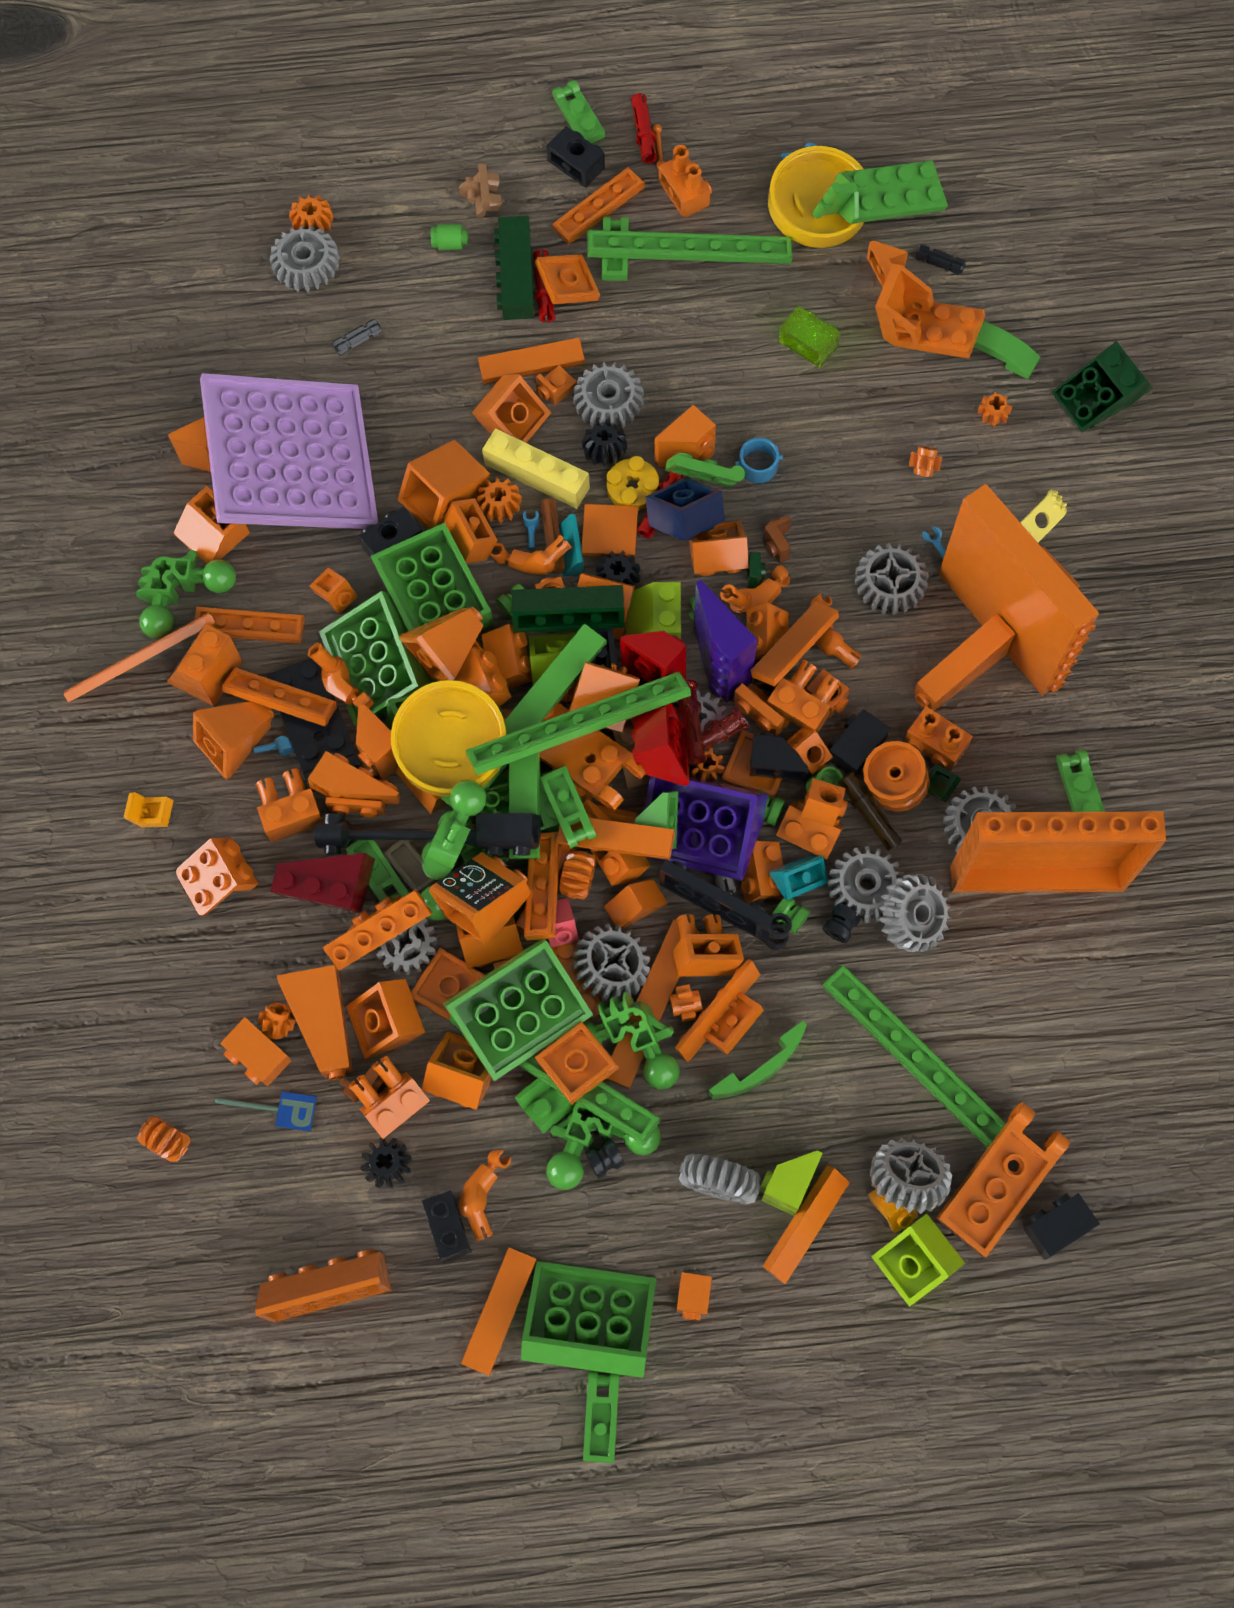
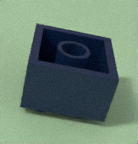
(685, 509)

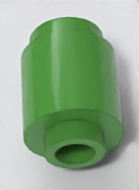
(449, 237)

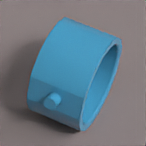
(766, 446)

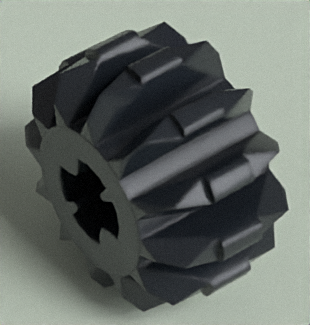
(604, 444)
(626, 566)
(383, 1173)

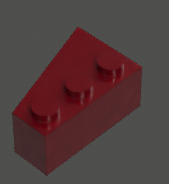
(327, 881)

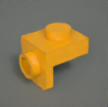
(148, 810)
(898, 1218)

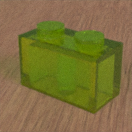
(809, 336)

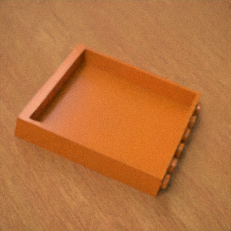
(1007, 573)
(1056, 851)

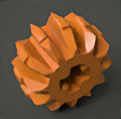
(311, 212)
(509, 501)
(577, 874)
(163, 1139)

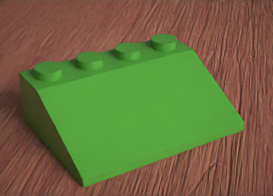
(429, 578)
(374, 653)
(518, 1009)
(588, 1319)

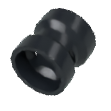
(841, 923)
(604, 1158)

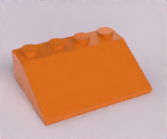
(323, 1287)

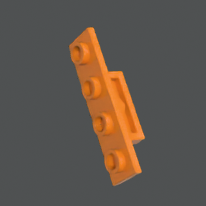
(377, 928)
(726, 1017)

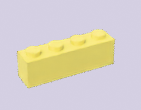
(536, 468)

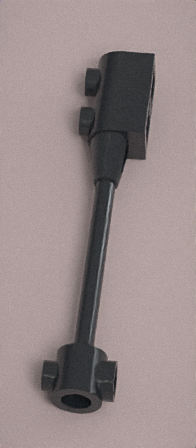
(490, 833)

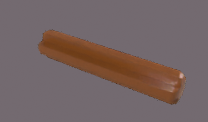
(552, 529)

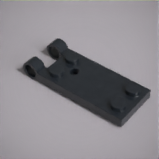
(308, 677)
(731, 909)

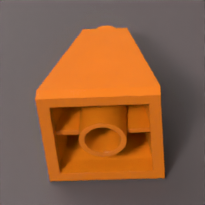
(444, 642)
(230, 733)

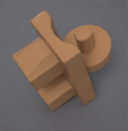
(478, 189)

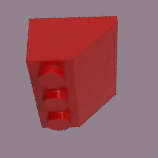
(653, 655)
(661, 744)

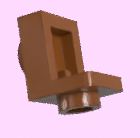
(775, 542)
(372, 1077)

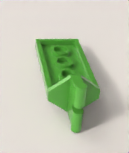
(884, 193)

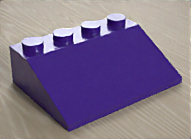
(724, 644)
(714, 824)

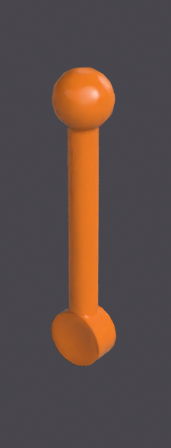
(657, 130)

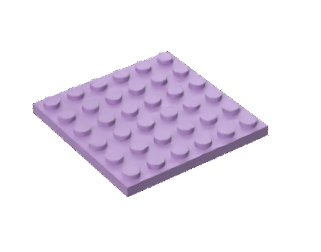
(287, 452)

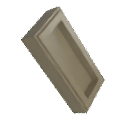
(408, 865)

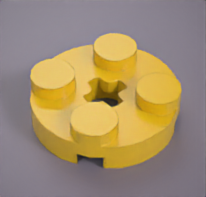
(627, 470)

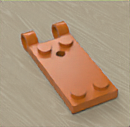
(593, 776)
(994, 1194)

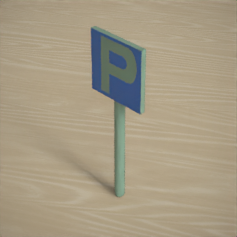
(294, 1110)

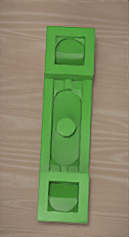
(1007, 348)
(733, 1087)

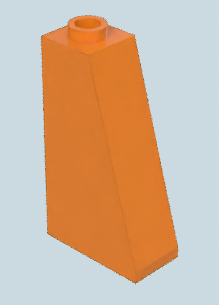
(965, 663)
(320, 1014)

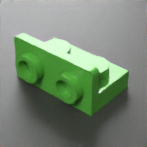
(543, 1104)

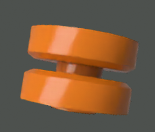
(896, 776)

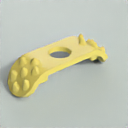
(1053, 509)

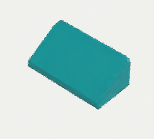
(572, 557)
(800, 876)

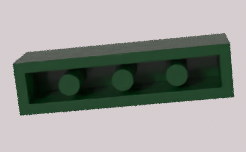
(515, 268)
(567, 608)

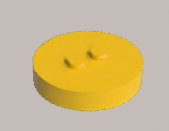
(798, 188)
(437, 729)

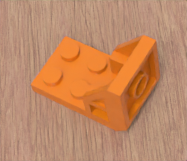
(918, 323)

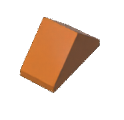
(635, 903)

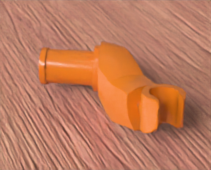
(533, 563)
(768, 591)
(833, 642)
(337, 677)
(474, 1194)

